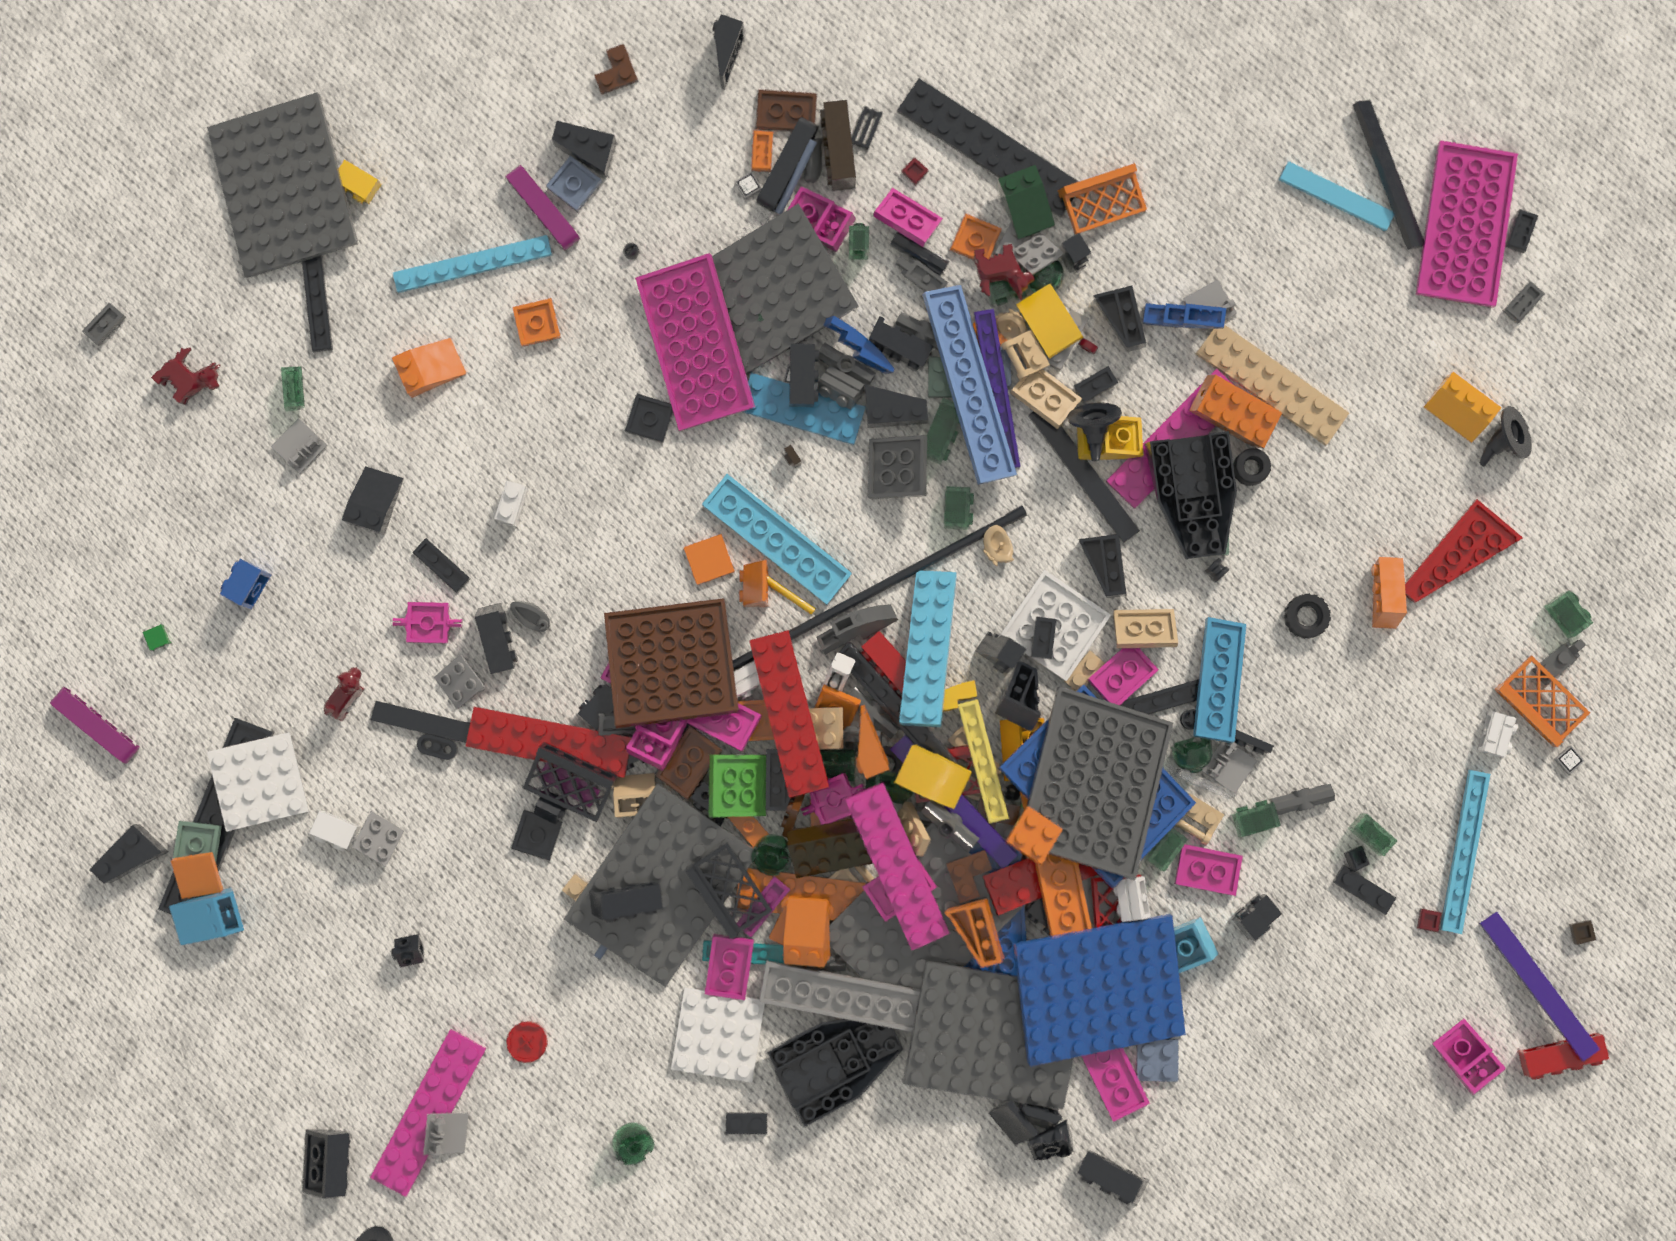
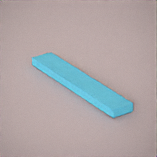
(1336, 196)

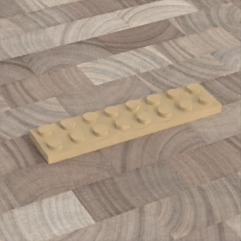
(1273, 383)

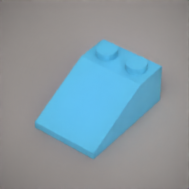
(1193, 945)

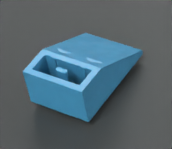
(207, 917)

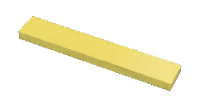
(983, 761)

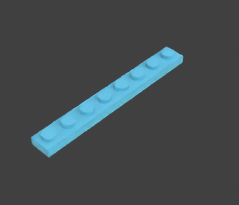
(472, 264)
(1465, 852)

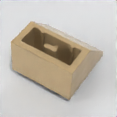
(631, 793)

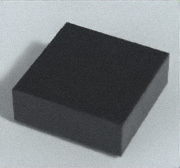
(1356, 858)

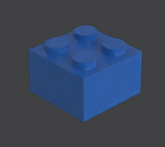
(245, 583)

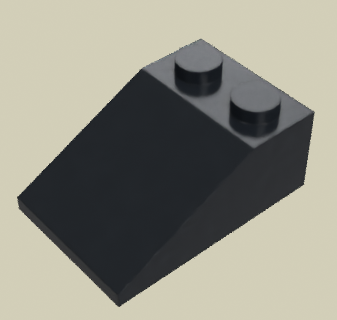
(728, 38)
(373, 500)

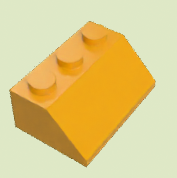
(1462, 407)
(1013, 737)

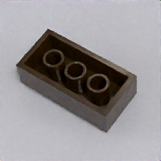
(839, 149)
(827, 848)

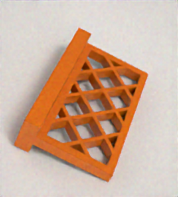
(1096, 183)
(1530, 714)

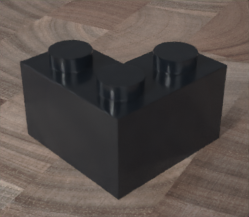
(1257, 917)

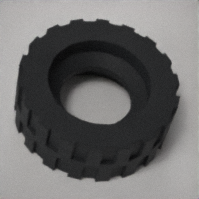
(1318, 605)

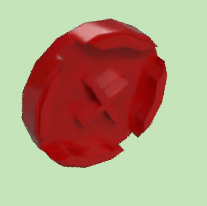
(527, 1042)

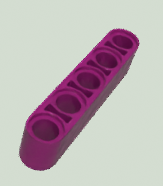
(542, 207)
(94, 726)

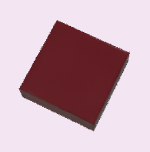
(914, 171)
(1429, 920)

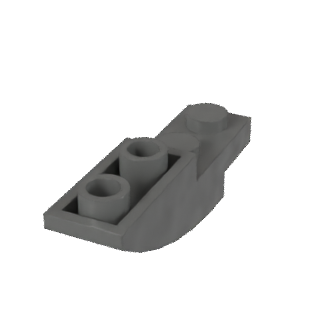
(855, 624)

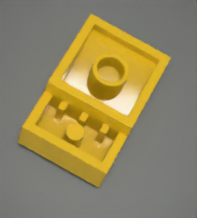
(1049, 320)
(1121, 441)
(959, 693)
(933, 776)

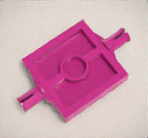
(427, 622)
(830, 802)

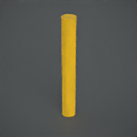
(791, 596)

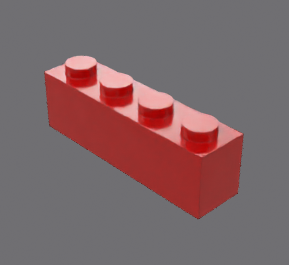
(887, 660)
(1559, 1056)

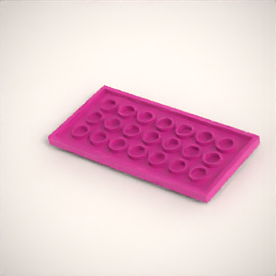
(1467, 224)
(695, 342)

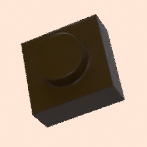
(791, 457)
(1582, 932)

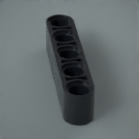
(786, 164)

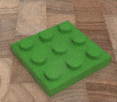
(737, 785)

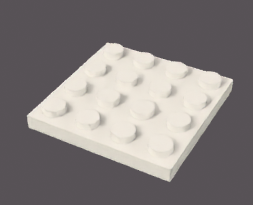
(1076, 623)
(257, 781)
(718, 1035)

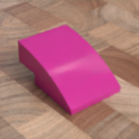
(826, 217)
(656, 742)
(1468, 1056)

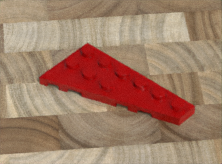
(1466, 545)

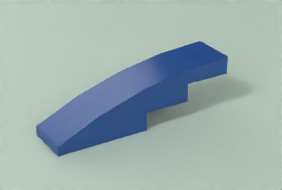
(1184, 316)
(863, 349)

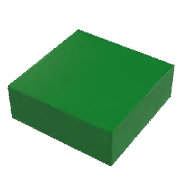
(156, 637)

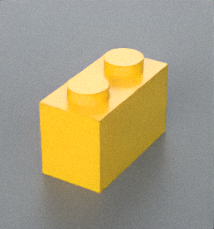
(358, 182)

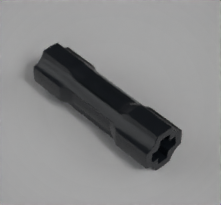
(932, 260)

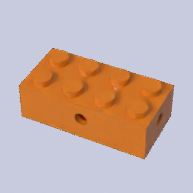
(1235, 411)

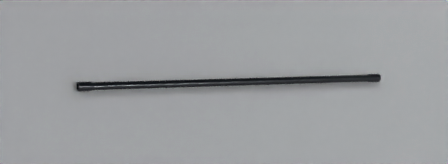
(1009, 518)

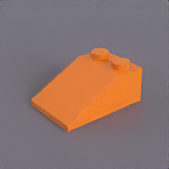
(428, 366)
(754, 584)
(871, 755)
(807, 932)

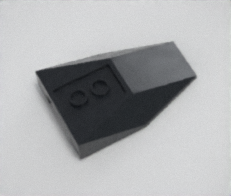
(1195, 490)
(831, 1065)

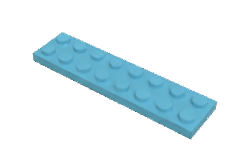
(776, 539)
(928, 649)

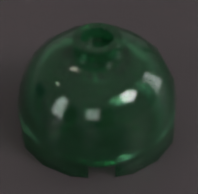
(1051, 274)
(1192, 754)
(772, 855)
(632, 1143)

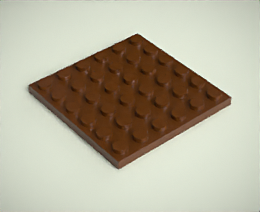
(670, 663)

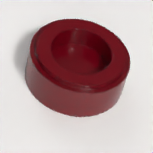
(1087, 346)

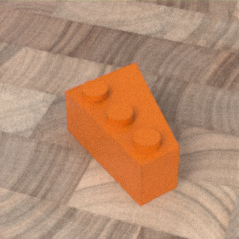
(1388, 592)
(978, 930)

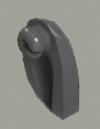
(814, 163)
(530, 615)

